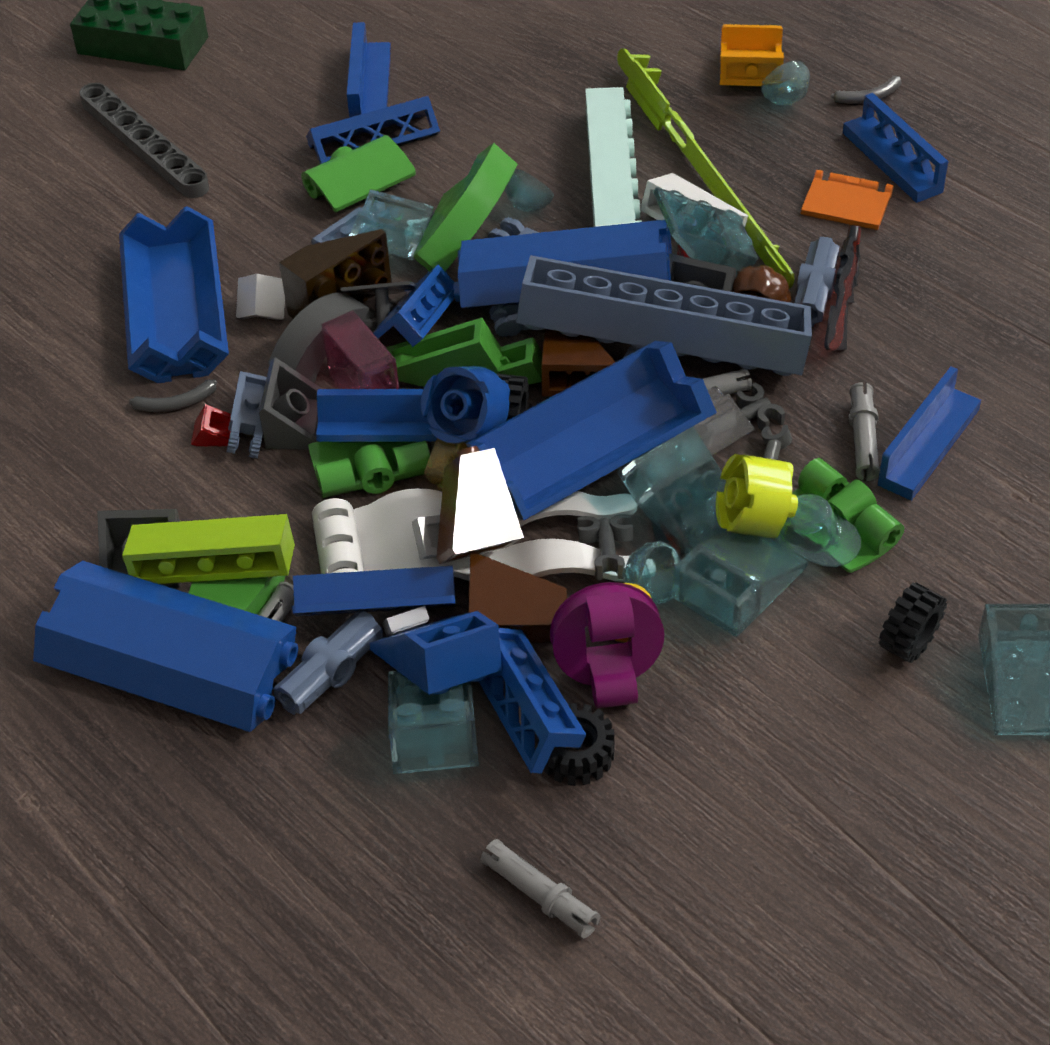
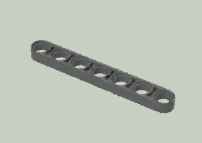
(145, 148)

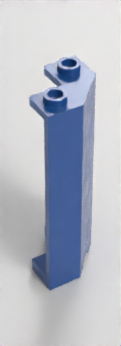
(495, 267)
(172, 297)
(596, 427)
(165, 645)

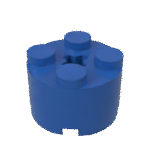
(464, 403)

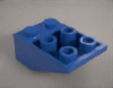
(444, 652)

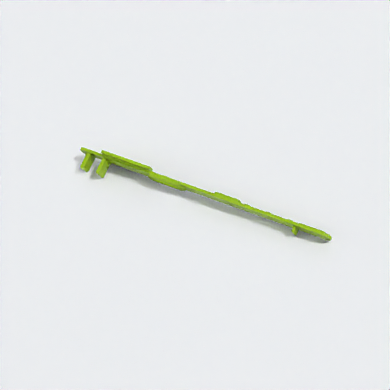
(643, 88)

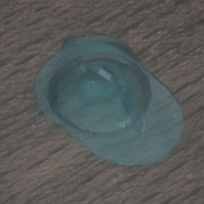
(820, 533)

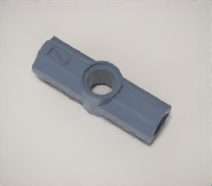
(817, 277)
(327, 662)

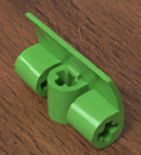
(354, 172)
(366, 465)
(857, 505)

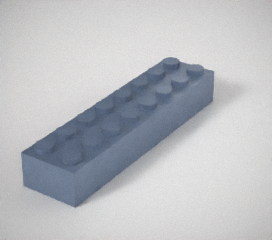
(650, 309)

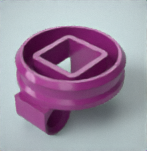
(610, 613)

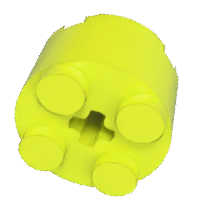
(756, 496)

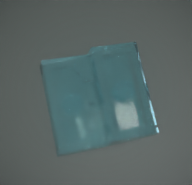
(400, 219)

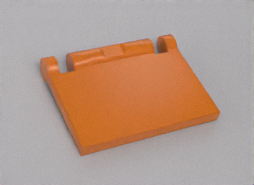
(847, 200)

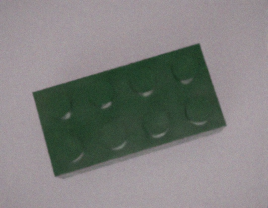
(140, 31)

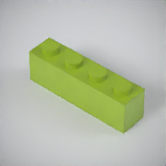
(210, 549)

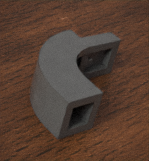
(302, 341)

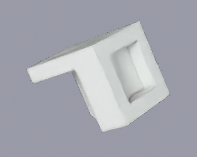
(260, 297)

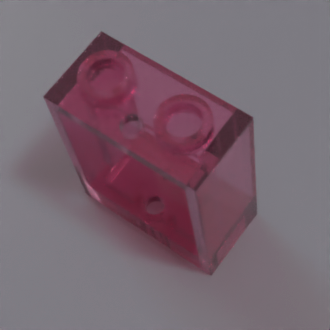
(357, 355)

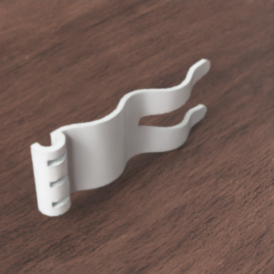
(383, 535)

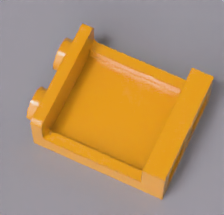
(749, 53)

